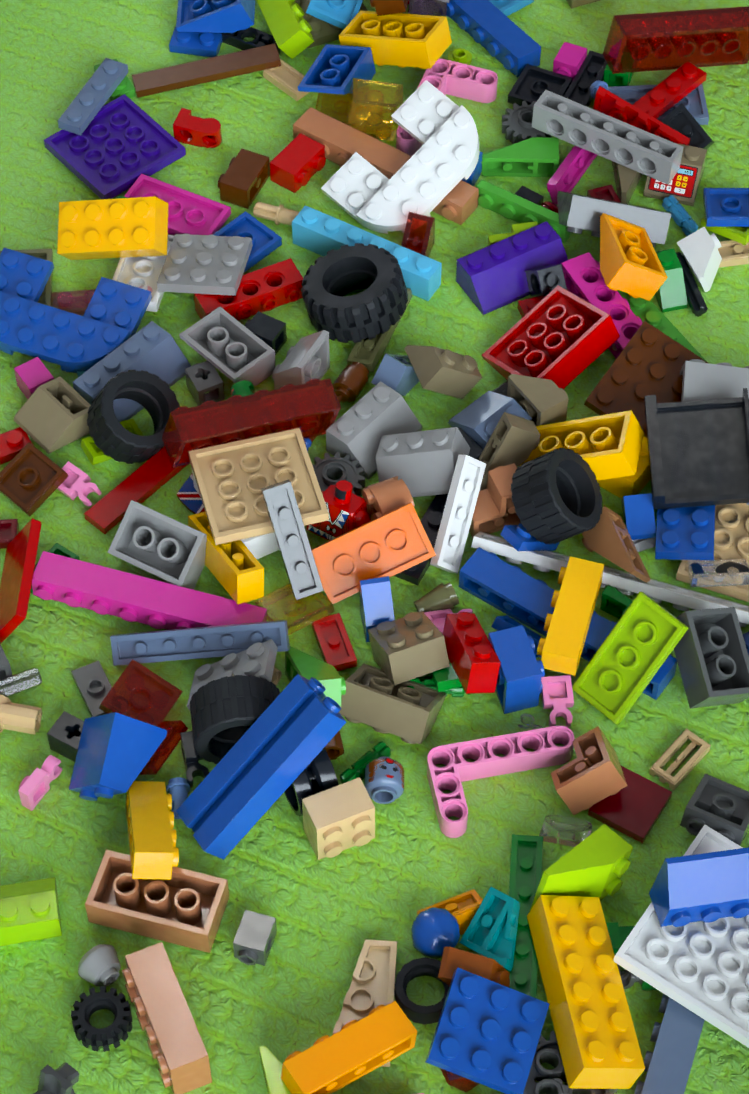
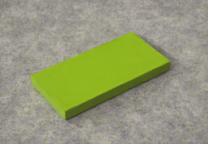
(629, 657)

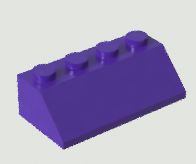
(497, 272)

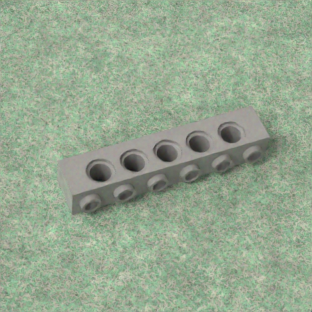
(607, 137)

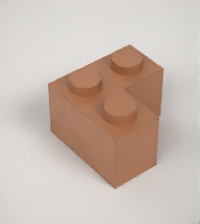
(495, 504)
(591, 775)

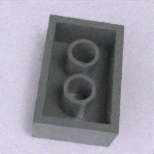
(713, 658)

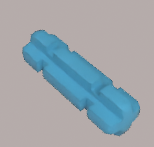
(680, 215)

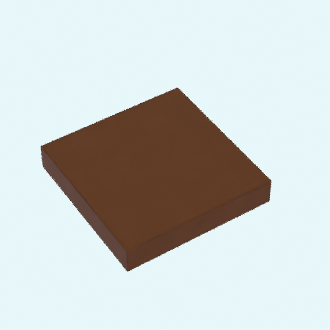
(30, 479)

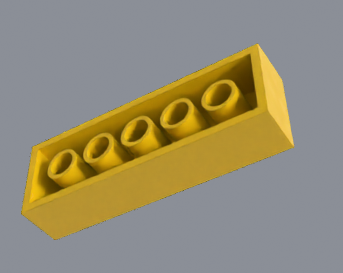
(585, 993)

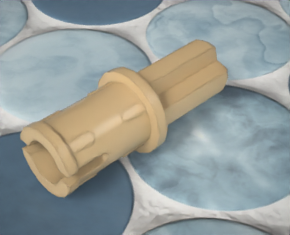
(275, 213)

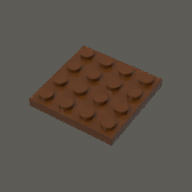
(644, 368)

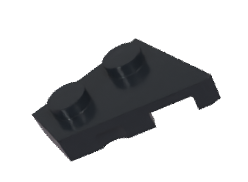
(686, 124)

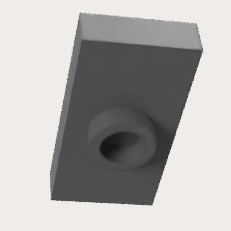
(92, 686)

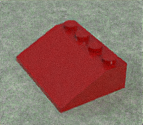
(554, 339)

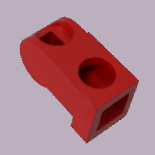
(196, 130)

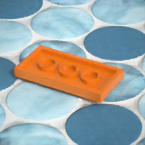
(371, 552)

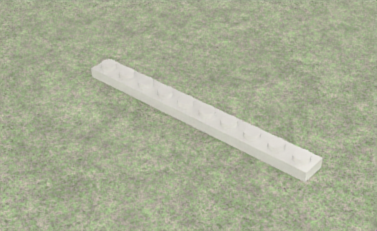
(626, 583)

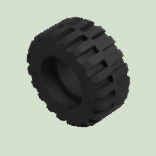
(360, 314)

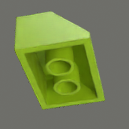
(29, 911)

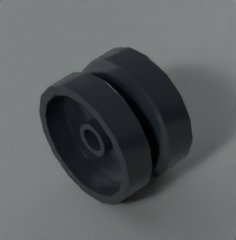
(314, 779)

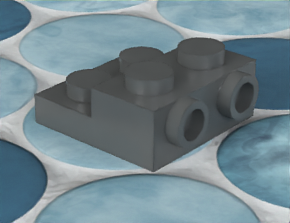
(720, 808)

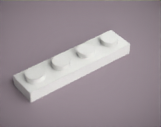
(458, 513)

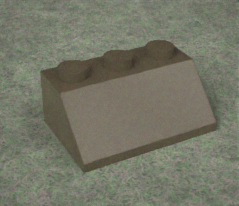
(391, 708)

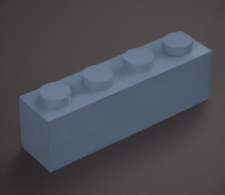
(674, 1050)

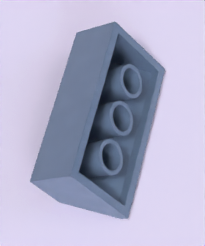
(147, 350)

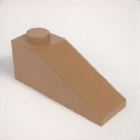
(614, 543)

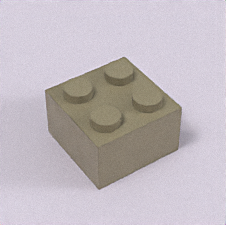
(408, 647)

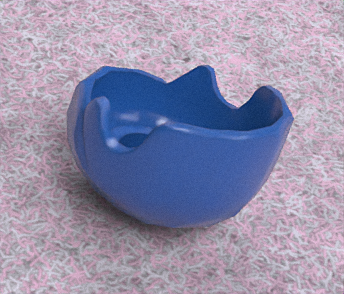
(434, 931)

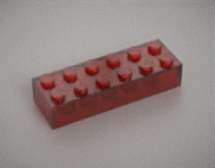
(676, 37)
(303, 406)

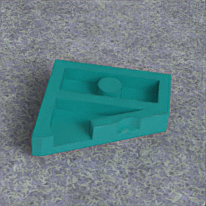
(494, 928)

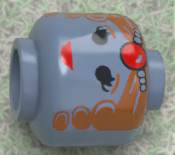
(384, 780)

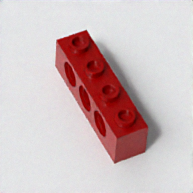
(257, 292)

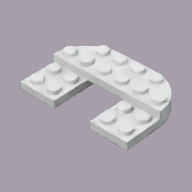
(444, 159)

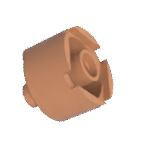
(386, 496)

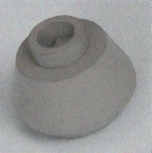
(100, 965)

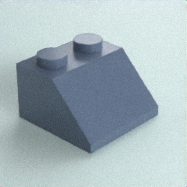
(483, 415)

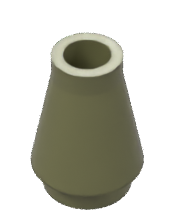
(439, 598)

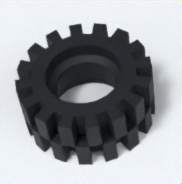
(105, 1036)

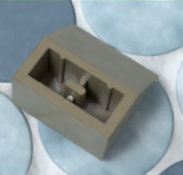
(54, 415)

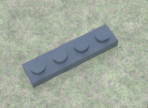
(93, 96)

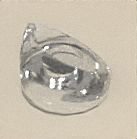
(565, 830)

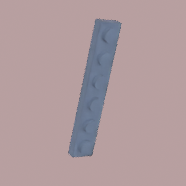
(196, 642)

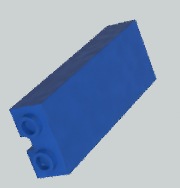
(261, 766)

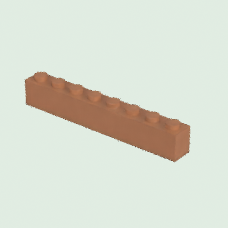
(343, 141)

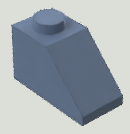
(396, 373)

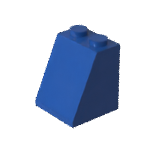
(112, 754)

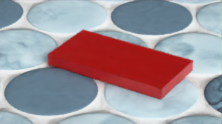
(18, 577)

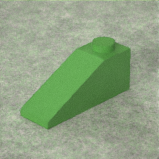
(523, 159)
(308, 666)

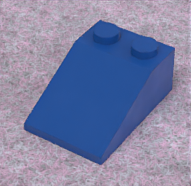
(215, 15)
(336, 68)

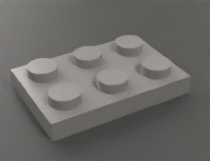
(254, 661)

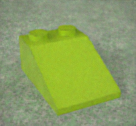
(589, 868)

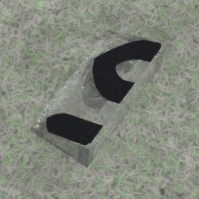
(718, 572)

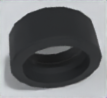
(408, 972)

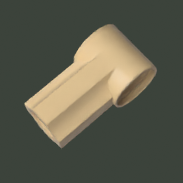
(19, 717)

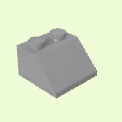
(305, 361)

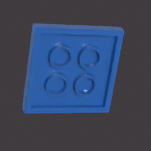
(487, 1033)

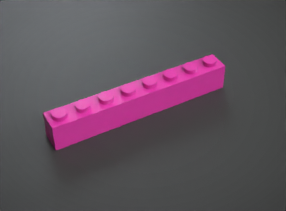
(135, 596)

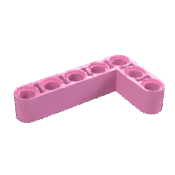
(454, 80)
(489, 765)

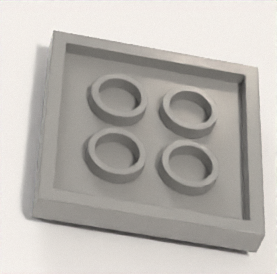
(205, 264)

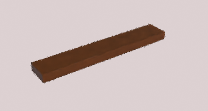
(206, 70)

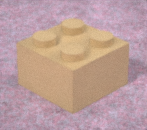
(339, 818)

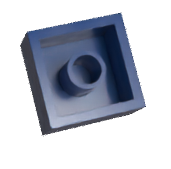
(519, 671)

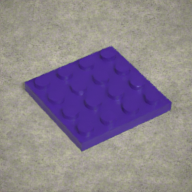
(116, 148)

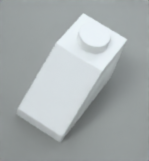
(702, 256)

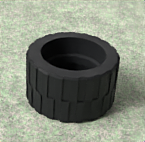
(111, 435)
(556, 496)
(226, 710)

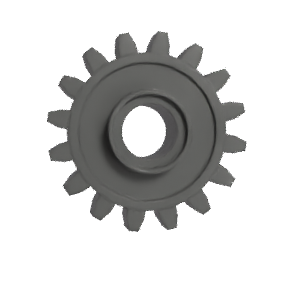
(518, 123)
(335, 469)

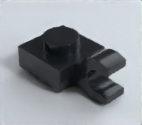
(191, 758)

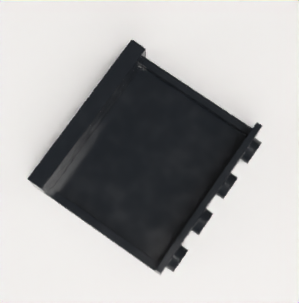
(698, 451)

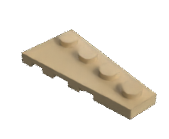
(371, 982)

